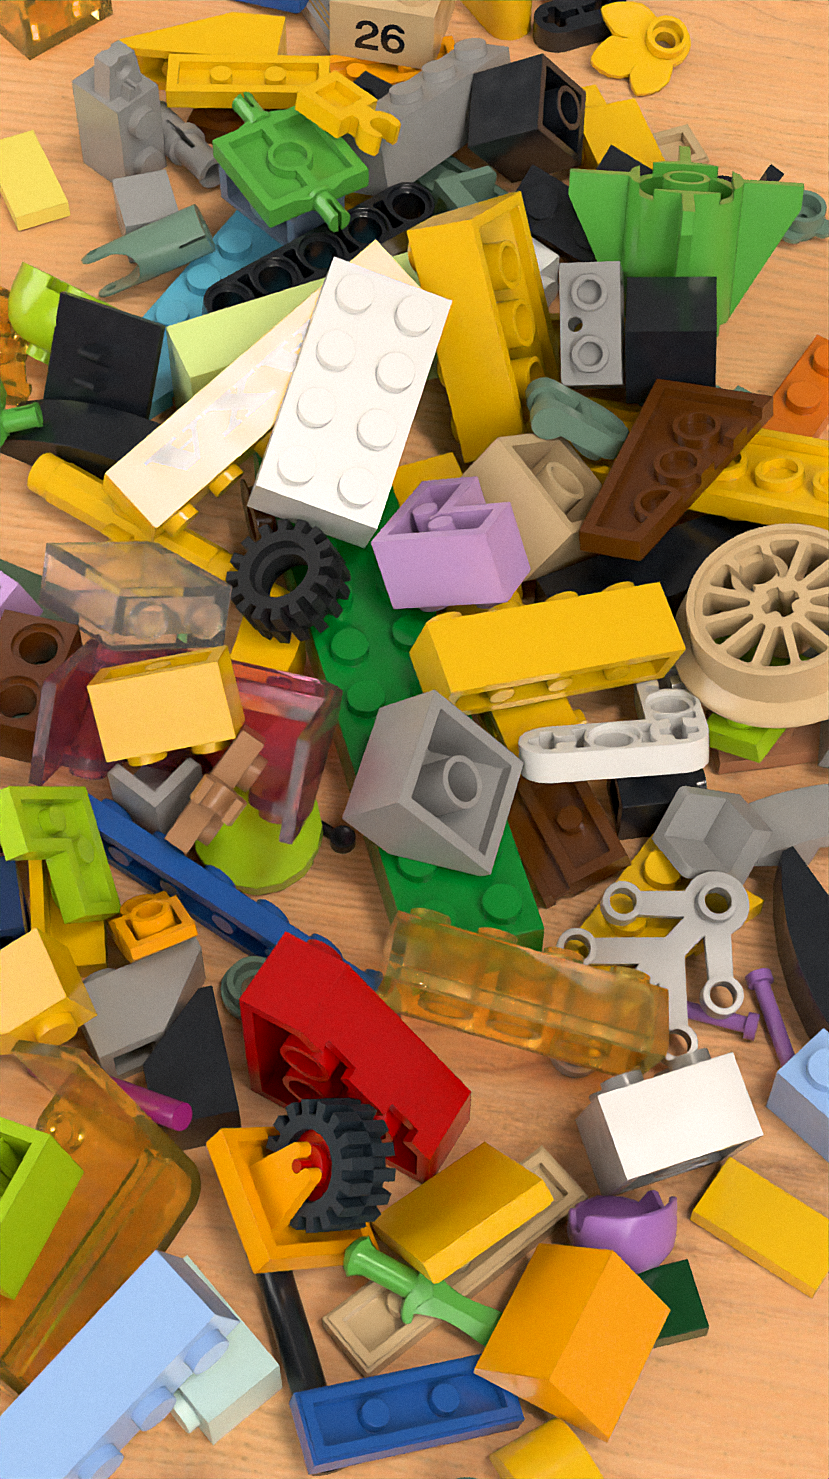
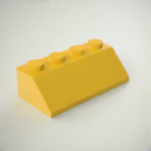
(498, 317)

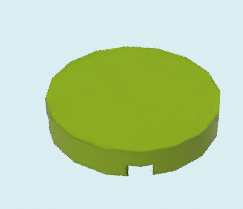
(254, 856)

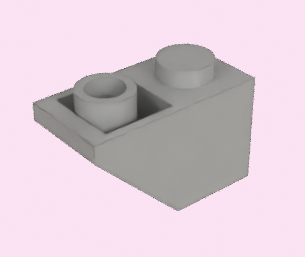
(140, 1005)

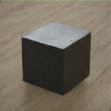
(527, 117)
(669, 332)

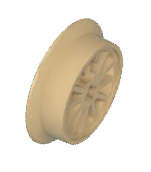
(779, 614)

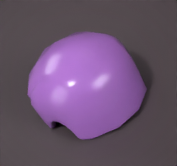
(635, 1230)

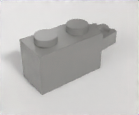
(119, 116)

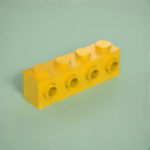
(548, 648)

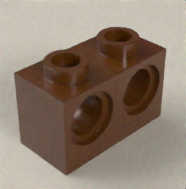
(23, 643)

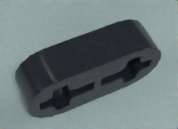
(570, 24)

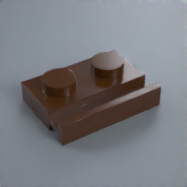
(563, 837)

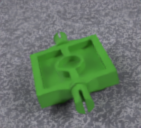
(289, 165)

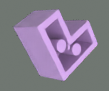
(450, 548)

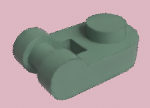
(565, 413)

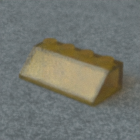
(522, 995)

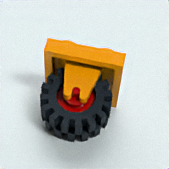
(305, 1182)

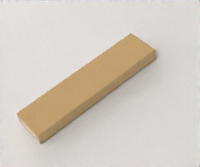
(369, 1320)

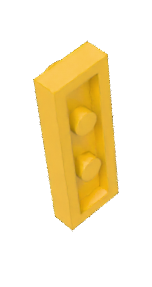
(220, 78)

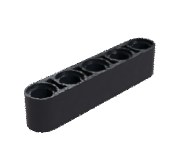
(309, 256)

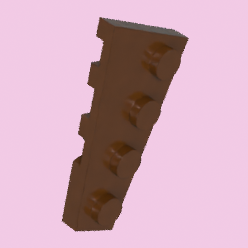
(667, 462)

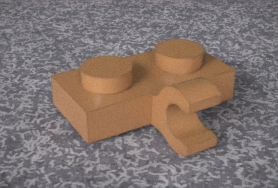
(213, 798)

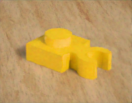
(346, 108)

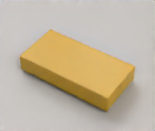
(766, 1226)

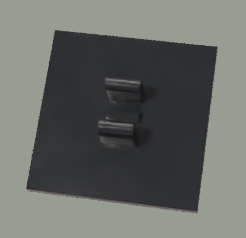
(103, 356)

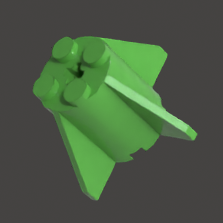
(685, 222)

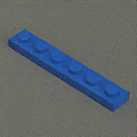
(204, 892)

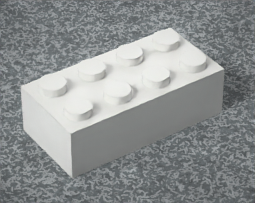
(350, 403)

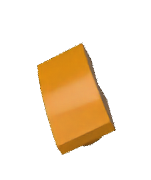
(150, 925)

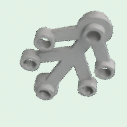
(665, 956)

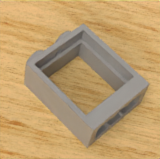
(595, 297)

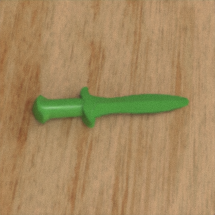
(418, 1292)

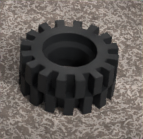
(271, 558)

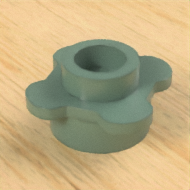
(809, 221)

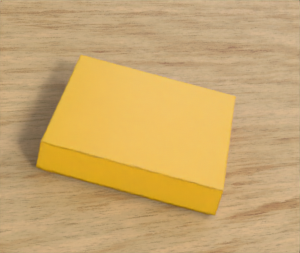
(462, 1212)

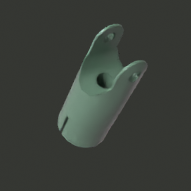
(157, 248)

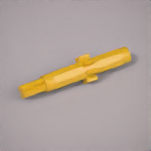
(83, 498)

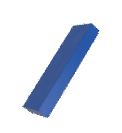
(399, 1414)

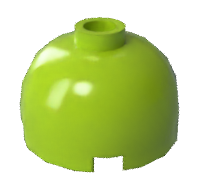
(34, 308)

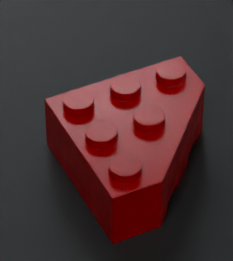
(329, 1035)

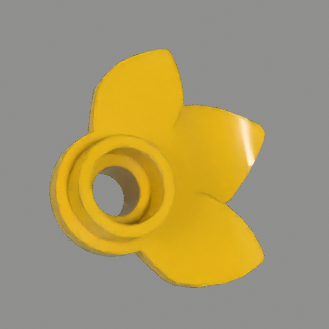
(634, 49)

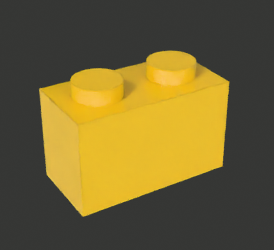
(167, 706)

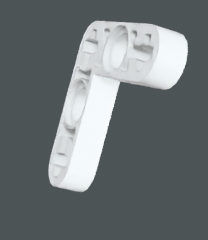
(664, 740)

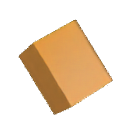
(575, 1336)

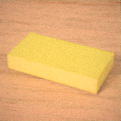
(29, 182)

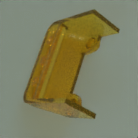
(123, 1209)

